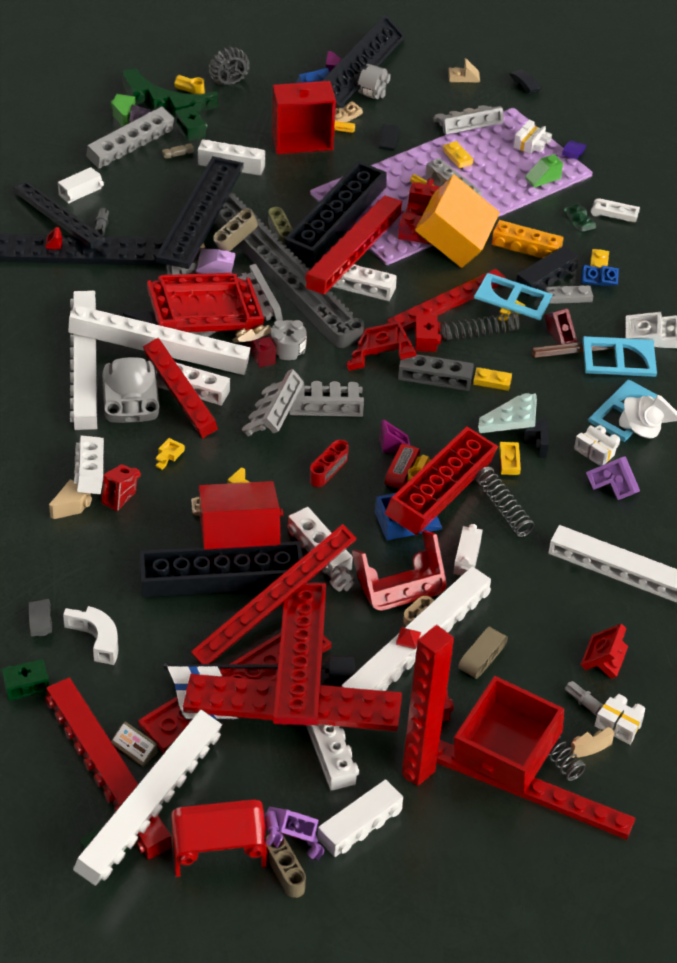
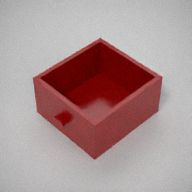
(303, 117)
(239, 515)
(508, 734)

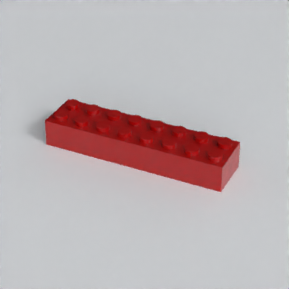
(440, 480)

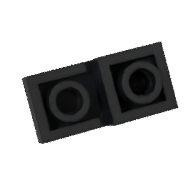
(523, 78)

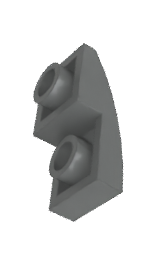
(40, 617)

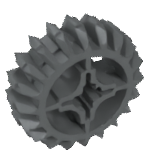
(227, 63)

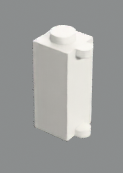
(80, 185)
(467, 549)

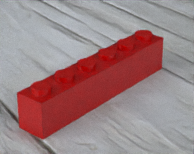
(180, 388)

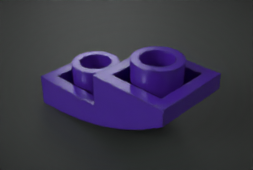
(573, 149)

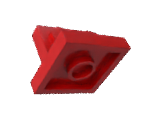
(606, 651)

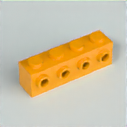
(525, 239)

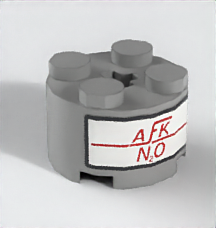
(373, 81)
(289, 338)

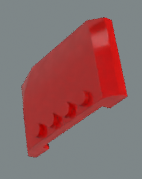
(205, 302)

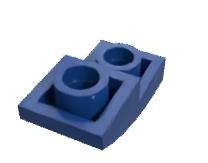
(600, 276)

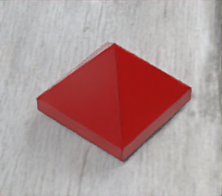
(408, 638)

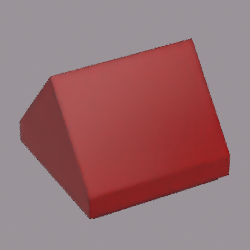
(54, 239)

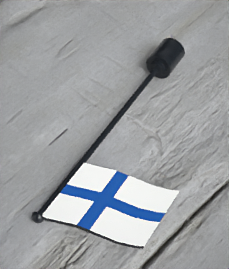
(336, 667)

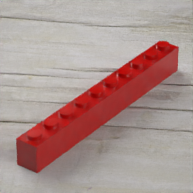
(353, 245)
(427, 704)
(102, 759)

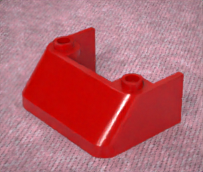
(406, 587)
(218, 828)

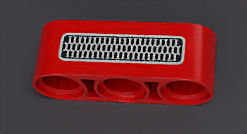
(403, 461)
(329, 463)

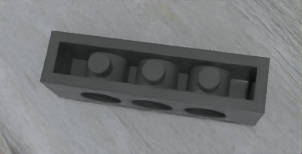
(436, 372)

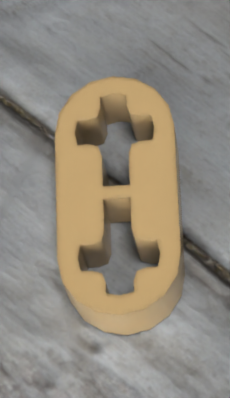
(416, 608)

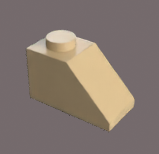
(69, 501)

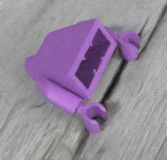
(292, 824)

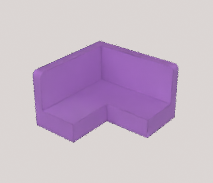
(618, 474)

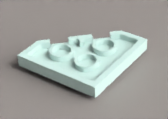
(514, 414)

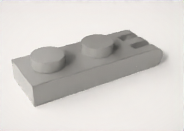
(570, 294)

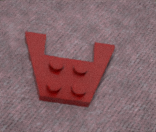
(381, 339)

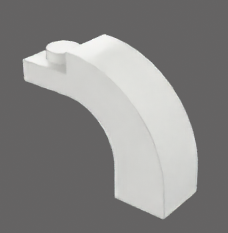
(100, 627)

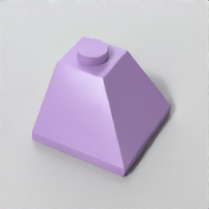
(215, 261)

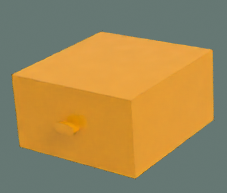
(457, 221)

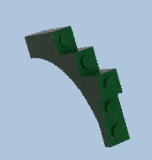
(158, 97)

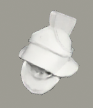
(646, 415)

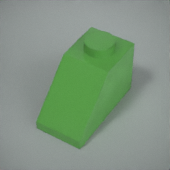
(122, 108)
(545, 171)

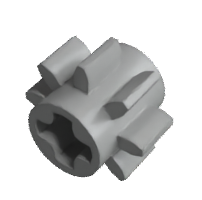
(342, 579)

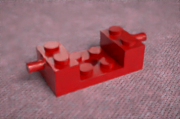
(418, 200)

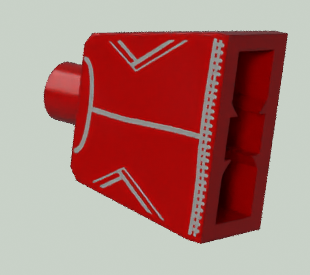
(119, 486)

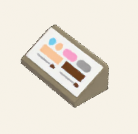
(134, 744)

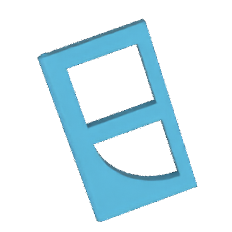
(486, 294)
(643, 347)
(628, 389)

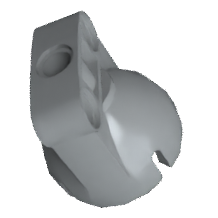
(130, 389)

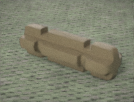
(177, 151)

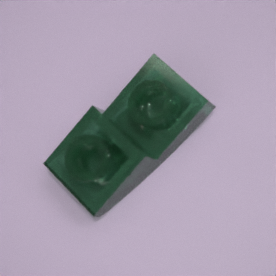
(579, 218)

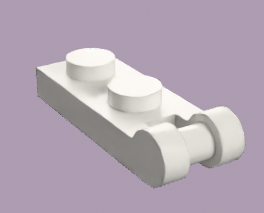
(615, 210)

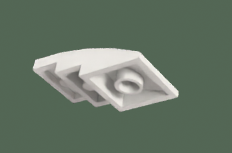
(653, 327)

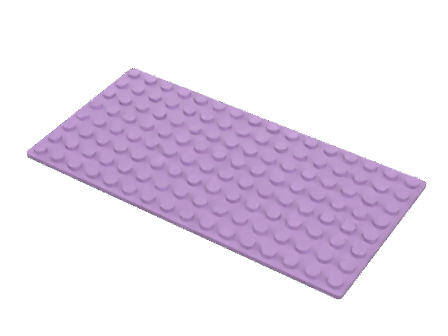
(496, 171)

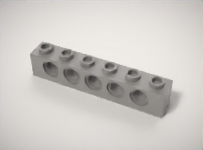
(129, 137)

